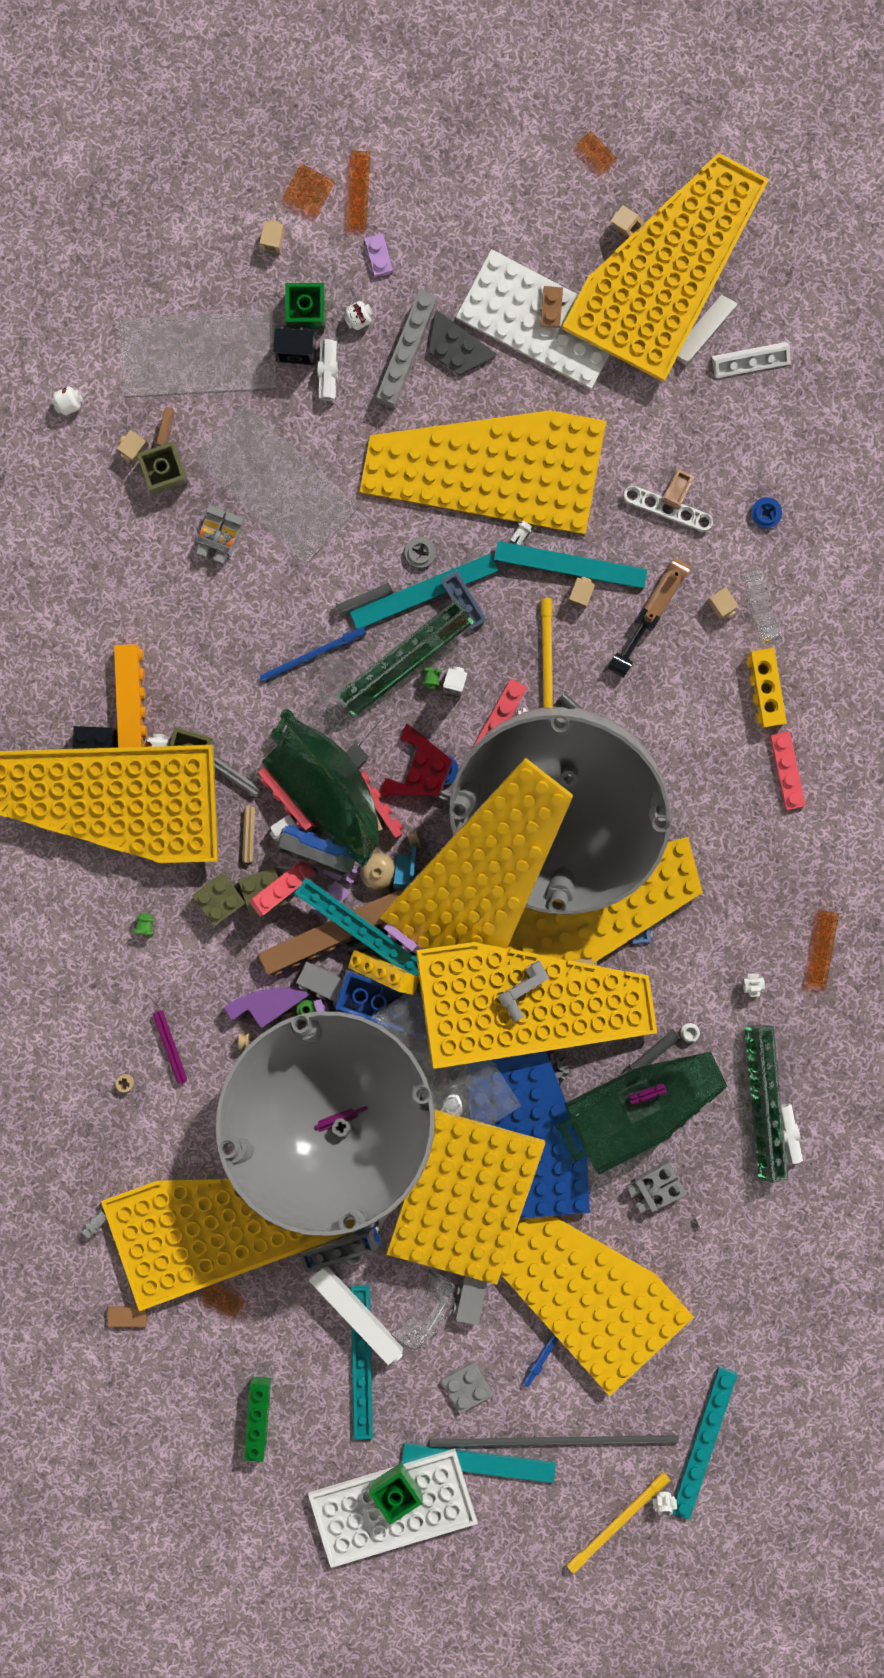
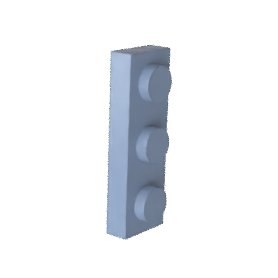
(458, 590)

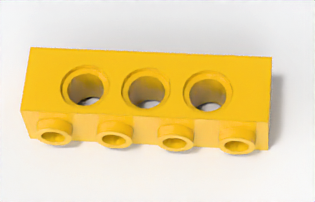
(771, 678)
(384, 972)

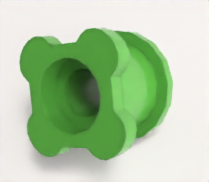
(431, 678)
(144, 924)
(310, 1003)

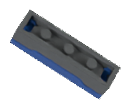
(314, 850)
(341, 1249)

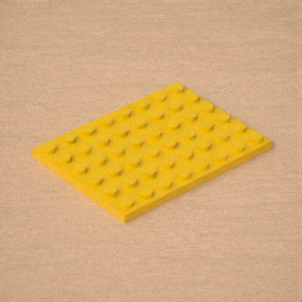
(467, 1198)

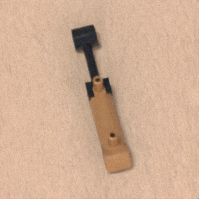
(651, 612)

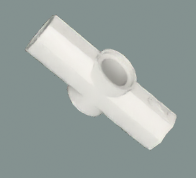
(327, 370)
(791, 1135)

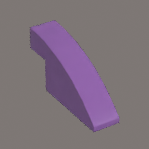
(266, 1003)

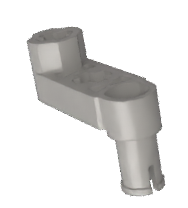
(508, 998)

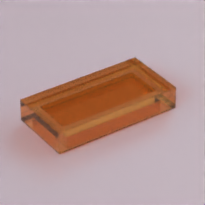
(596, 151)
(223, 1300)

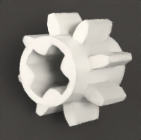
(753, 985)
(664, 1504)

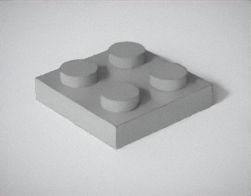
(467, 1387)

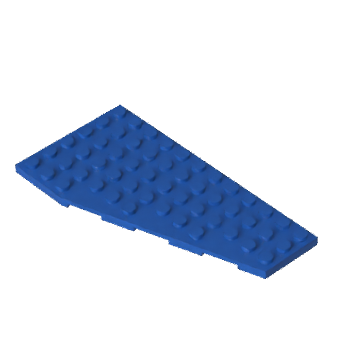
(559, 1183)

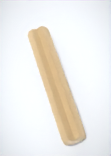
(248, 834)

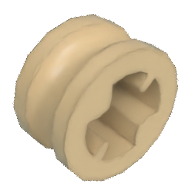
(414, 840)
(243, 1041)
(129, 1079)

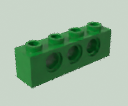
(257, 1419)

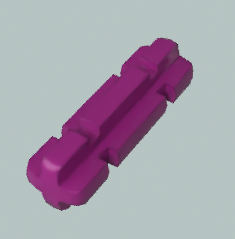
(647, 1094)

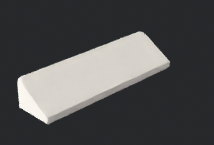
(705, 328)
(751, 360)

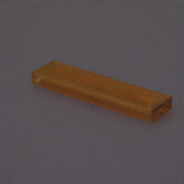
(359, 190)
(822, 949)

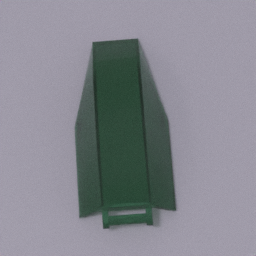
(324, 785)
(617, 1130)

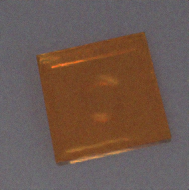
(308, 189)

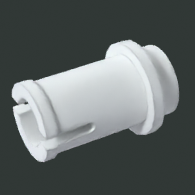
(522, 531)

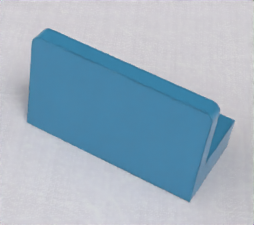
(404, 869)

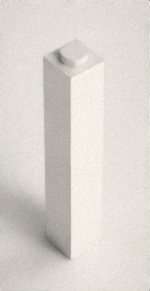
(356, 1314)

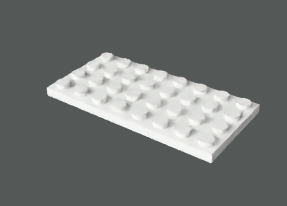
(508, 308)
(357, 1529)

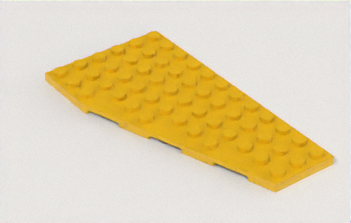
(660, 277)
(499, 468)
(122, 798)
(487, 868)
(606, 929)
(567, 1010)
(193, 1236)
(592, 1298)

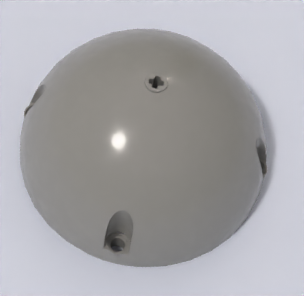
(617, 808)
(293, 1081)

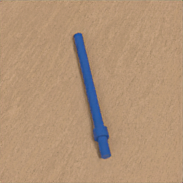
(346, 639)
(536, 1367)

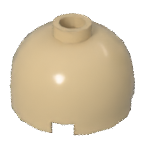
(378, 872)

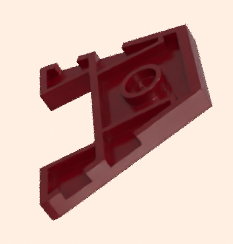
(426, 772)

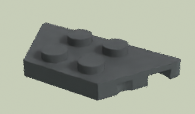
(456, 347)

